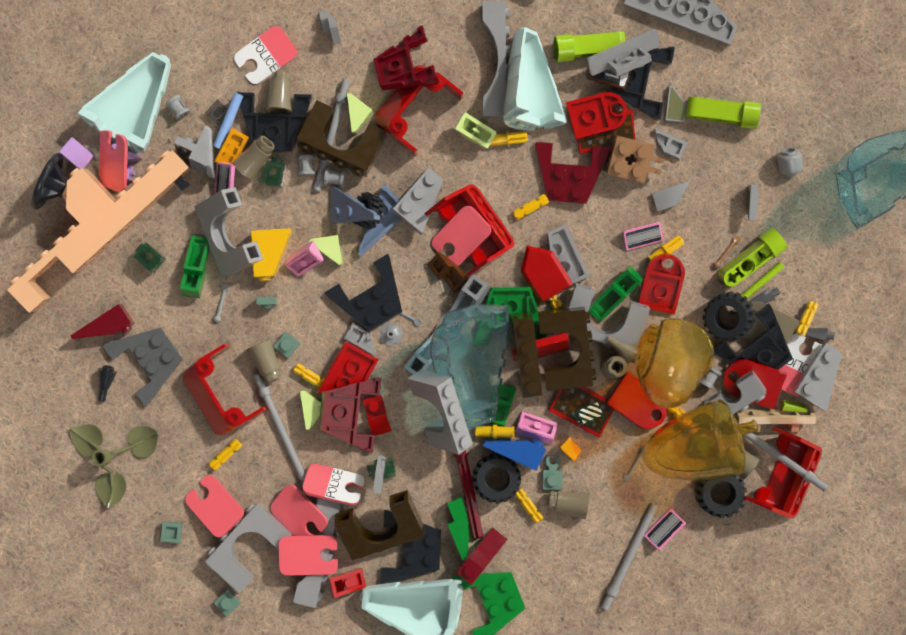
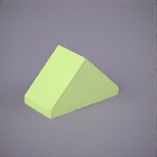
(358, 113)
(475, 131)
(330, 247)
(311, 408)

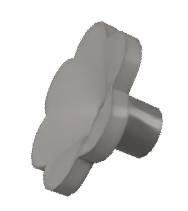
(391, 328)

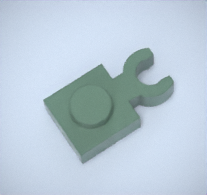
(552, 478)

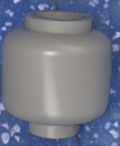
(789, 162)

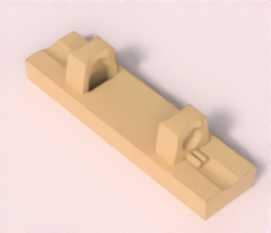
(776, 416)

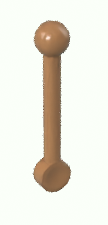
(736, 239)

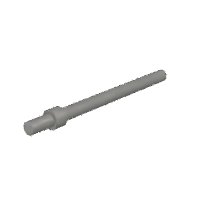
(340, 99)
(265, 393)
(809, 477)
(612, 590)

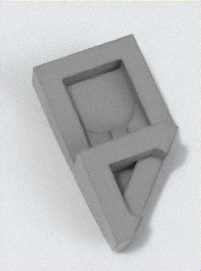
(329, 24)
(669, 197)

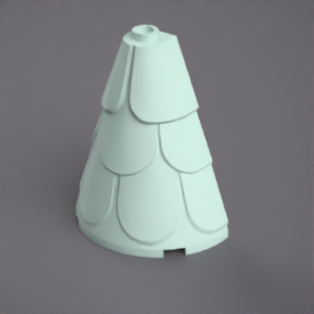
(531, 90)
(131, 102)
(416, 606)

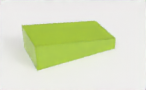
(787, 405)

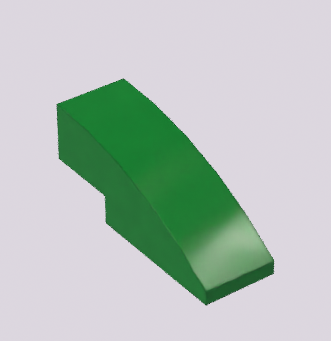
(195, 267)
(615, 293)
(459, 526)

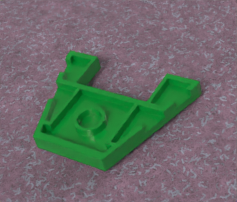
(519, 301)
(499, 597)

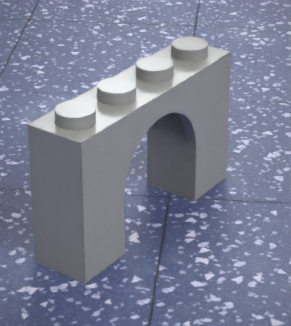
(212, 216)
(631, 327)
(451, 432)
(223, 558)

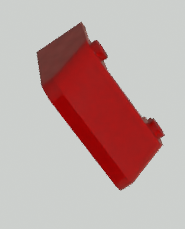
(389, 117)
(497, 242)
(221, 421)
(787, 488)

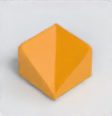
(570, 448)

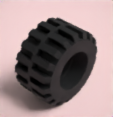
(713, 320)
(508, 490)
(727, 508)

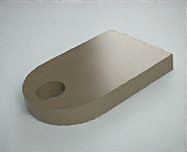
(787, 323)

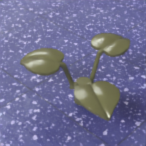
(87, 439)

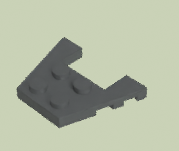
(154, 354)

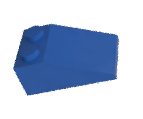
(520, 450)

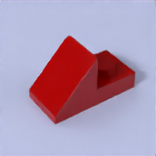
(377, 415)
(347, 582)

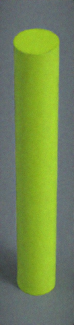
(763, 280)

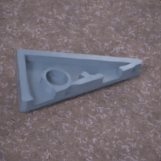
(347, 209)
(388, 221)

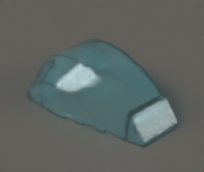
(873, 177)
(471, 351)

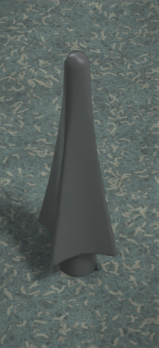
(766, 296)
(820, 333)

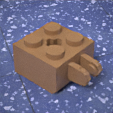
(639, 166)

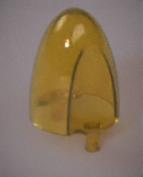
(673, 361)
(699, 444)

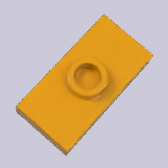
(232, 147)

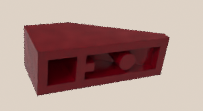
(110, 323)
(482, 556)

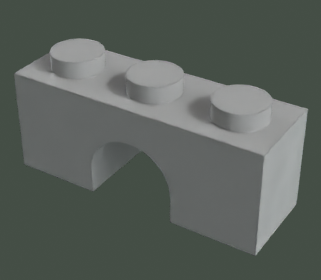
(751, 390)

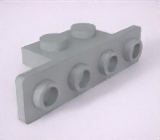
(625, 55)

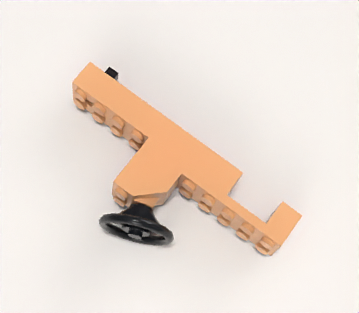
(98, 213)

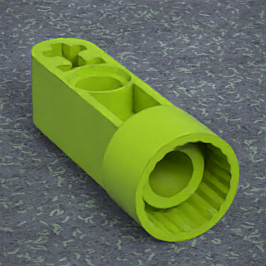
(581, 46)
(721, 111)
(769, 245)

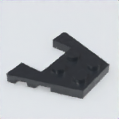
(637, 83)
(278, 128)
(375, 304)
(767, 349)
(418, 555)

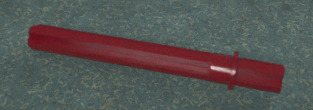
(469, 494)

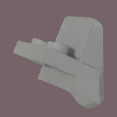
(199, 154)

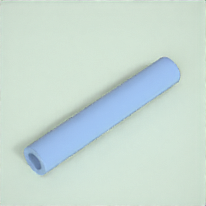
(228, 120)

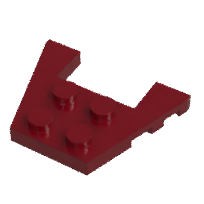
(396, 66)
(567, 181)
(341, 411)

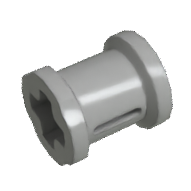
(177, 107)
(305, 165)
(334, 177)
(710, 378)

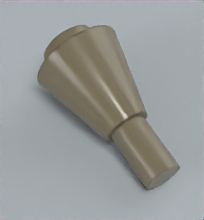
(627, 352)

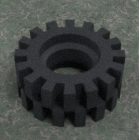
(374, 203)

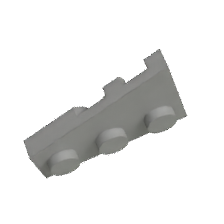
(419, 200)
(567, 253)
(819, 377)

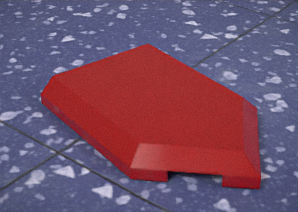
(544, 273)

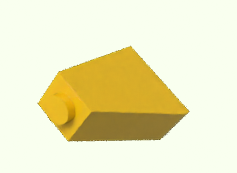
(272, 247)

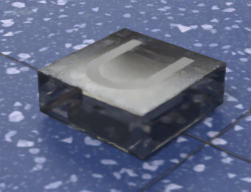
(217, 112)

